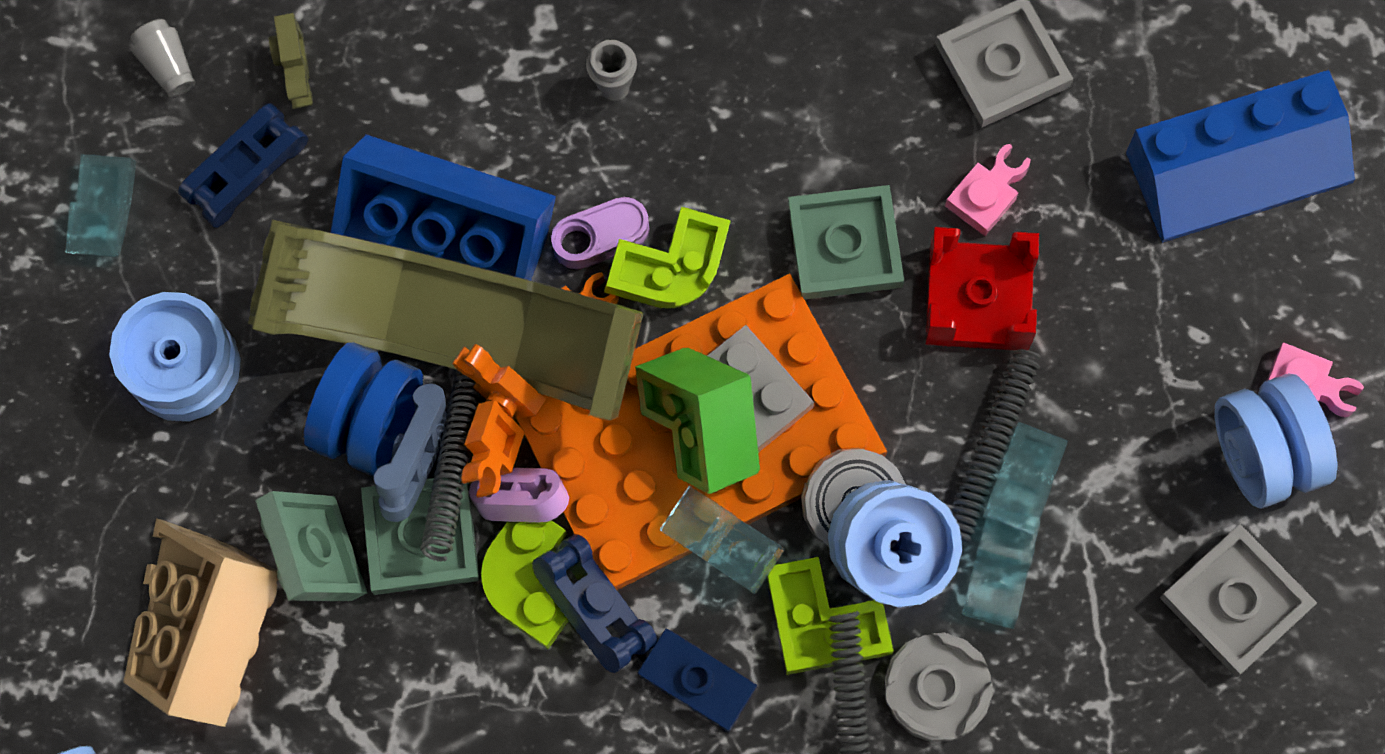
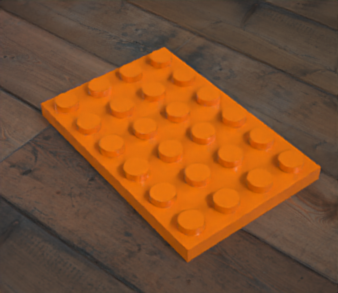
(625, 468)

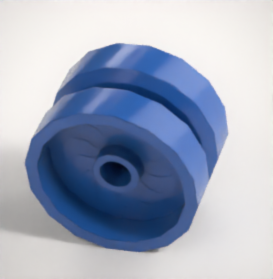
(361, 407)

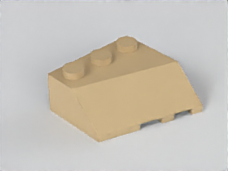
(198, 624)

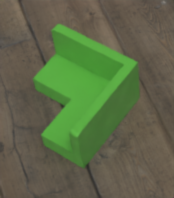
(708, 414)

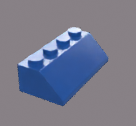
(1243, 156)
(440, 208)

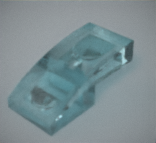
(102, 206)
(1025, 478)
(722, 539)
(999, 574)

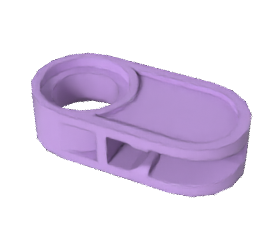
(605, 225)

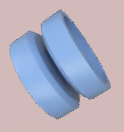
(175, 356)
(1275, 440)
(925, 547)

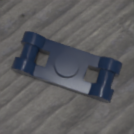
(242, 164)
(593, 604)

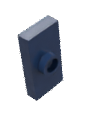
(697, 680)

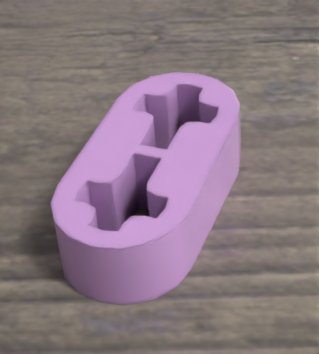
(523, 497)

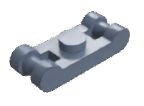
(412, 455)

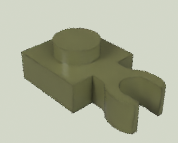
(289, 50)

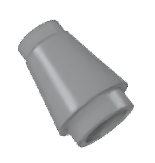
(162, 55)
(612, 68)

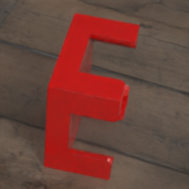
(981, 292)

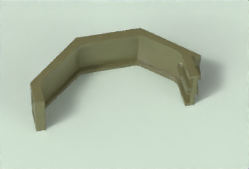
(436, 306)

